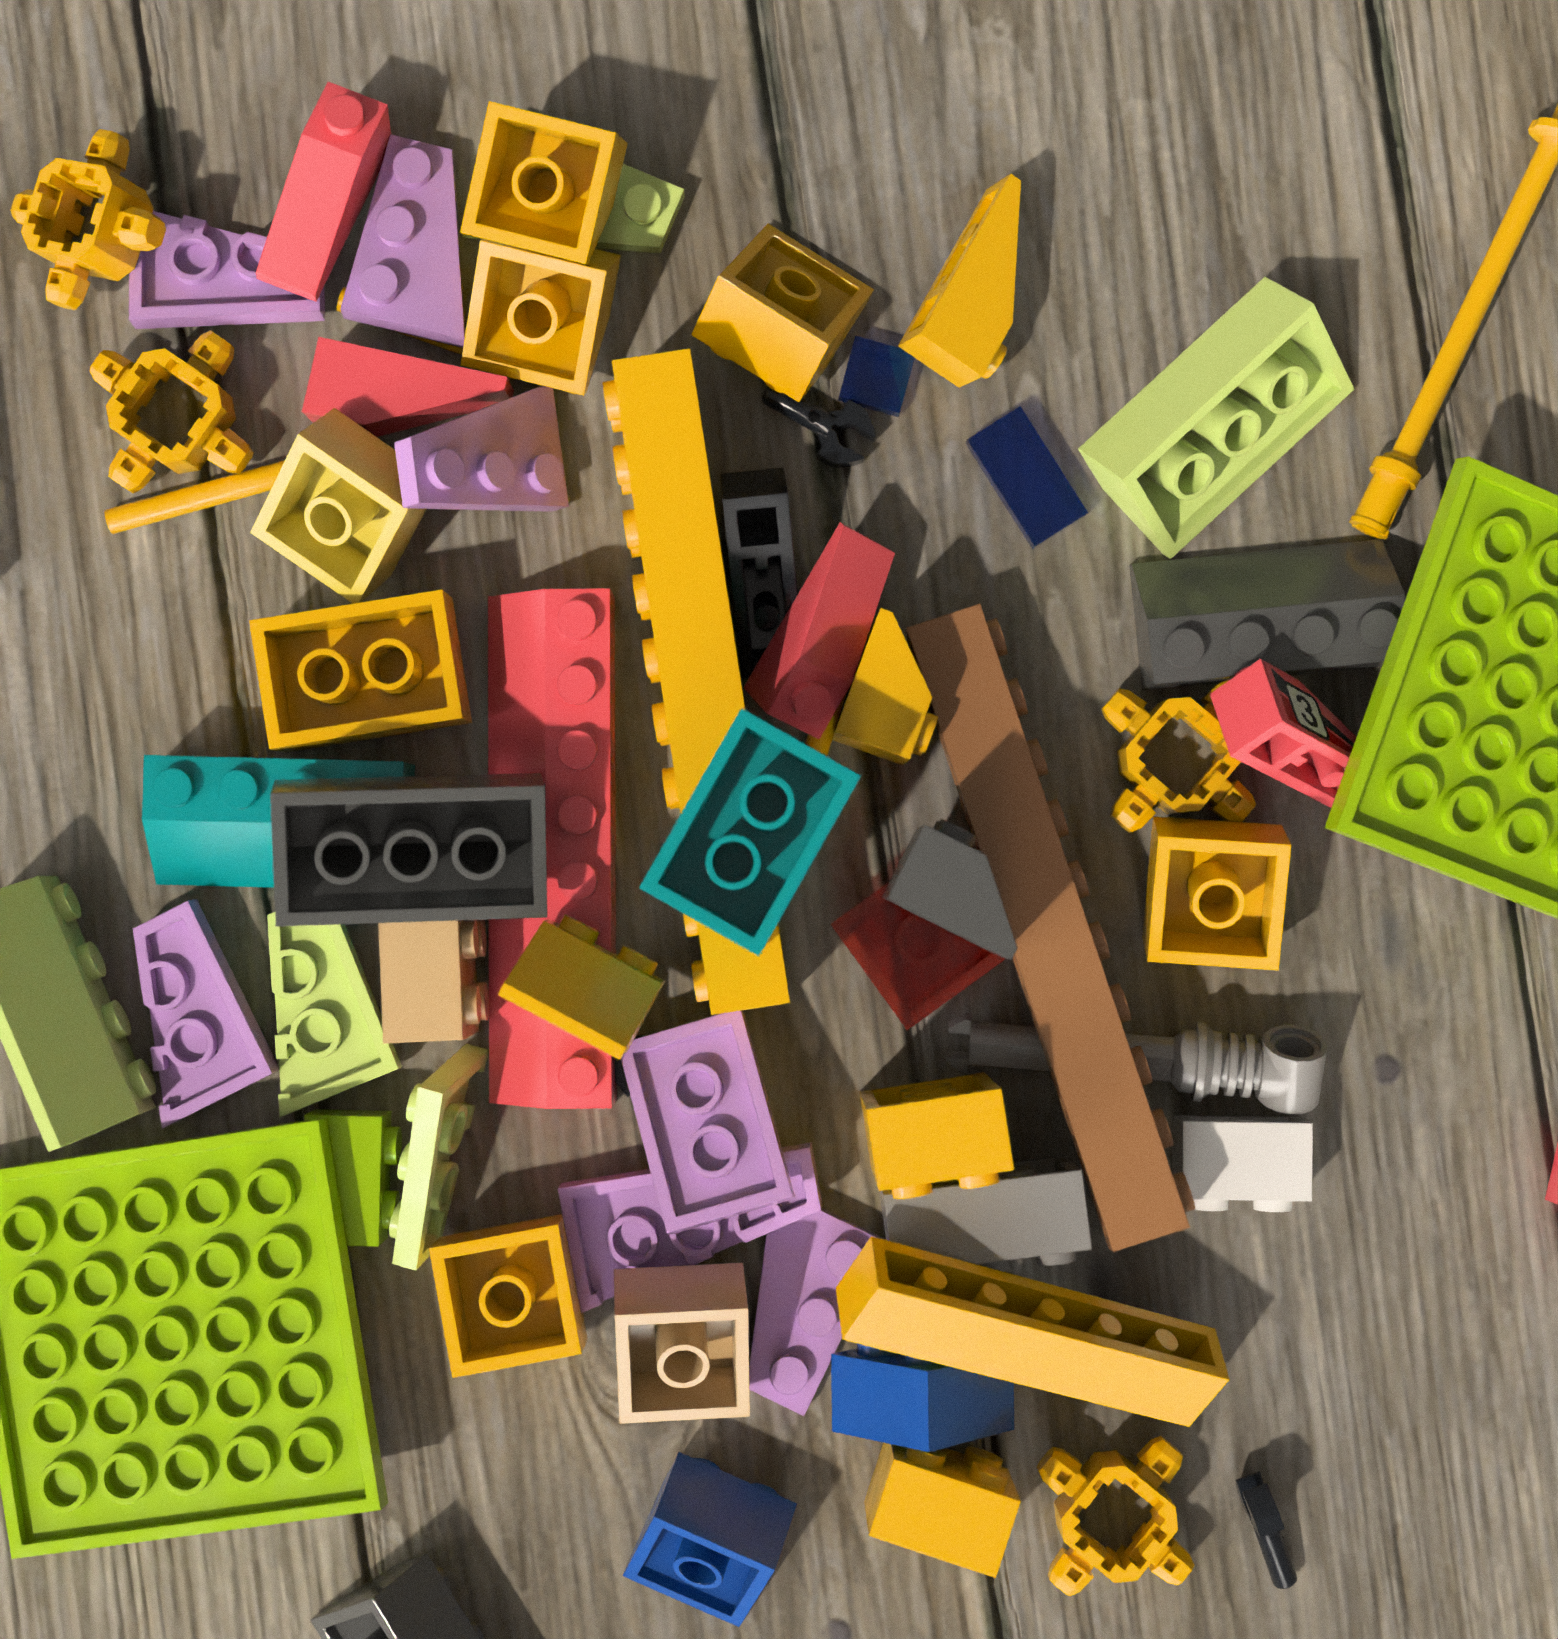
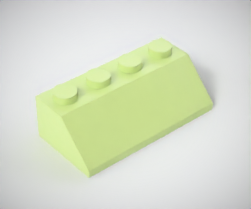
(1219, 415)
(59, 1020)

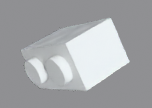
(1244, 1160)

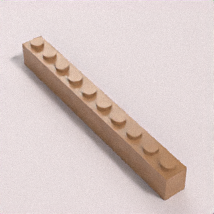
(1057, 949)

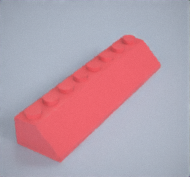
(555, 718)

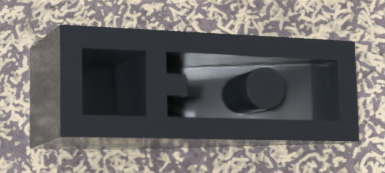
(759, 557)

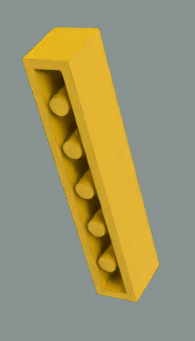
(1029, 1332)

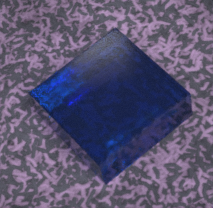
(876, 376)

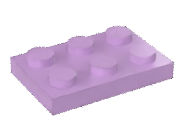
(706, 1122)

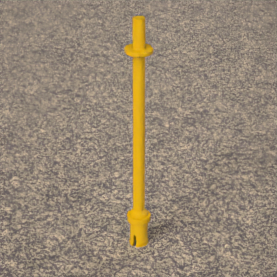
(1397, 470)

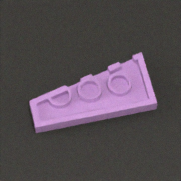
(620, 1225)

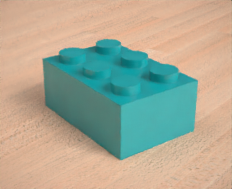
(750, 832)

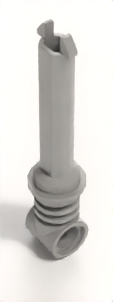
(1281, 1067)

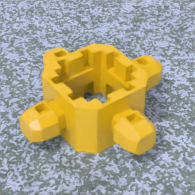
(121, 222)
(134, 386)
(1134, 807)
(1151, 1544)

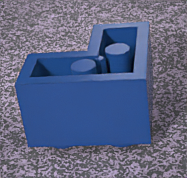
(915, 1400)

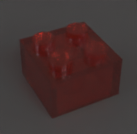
(908, 957)

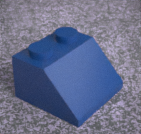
(711, 1539)

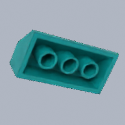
(213, 814)

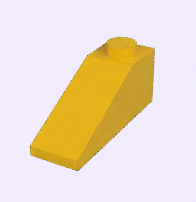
(973, 296)

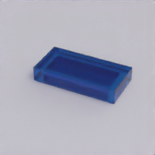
(1026, 477)

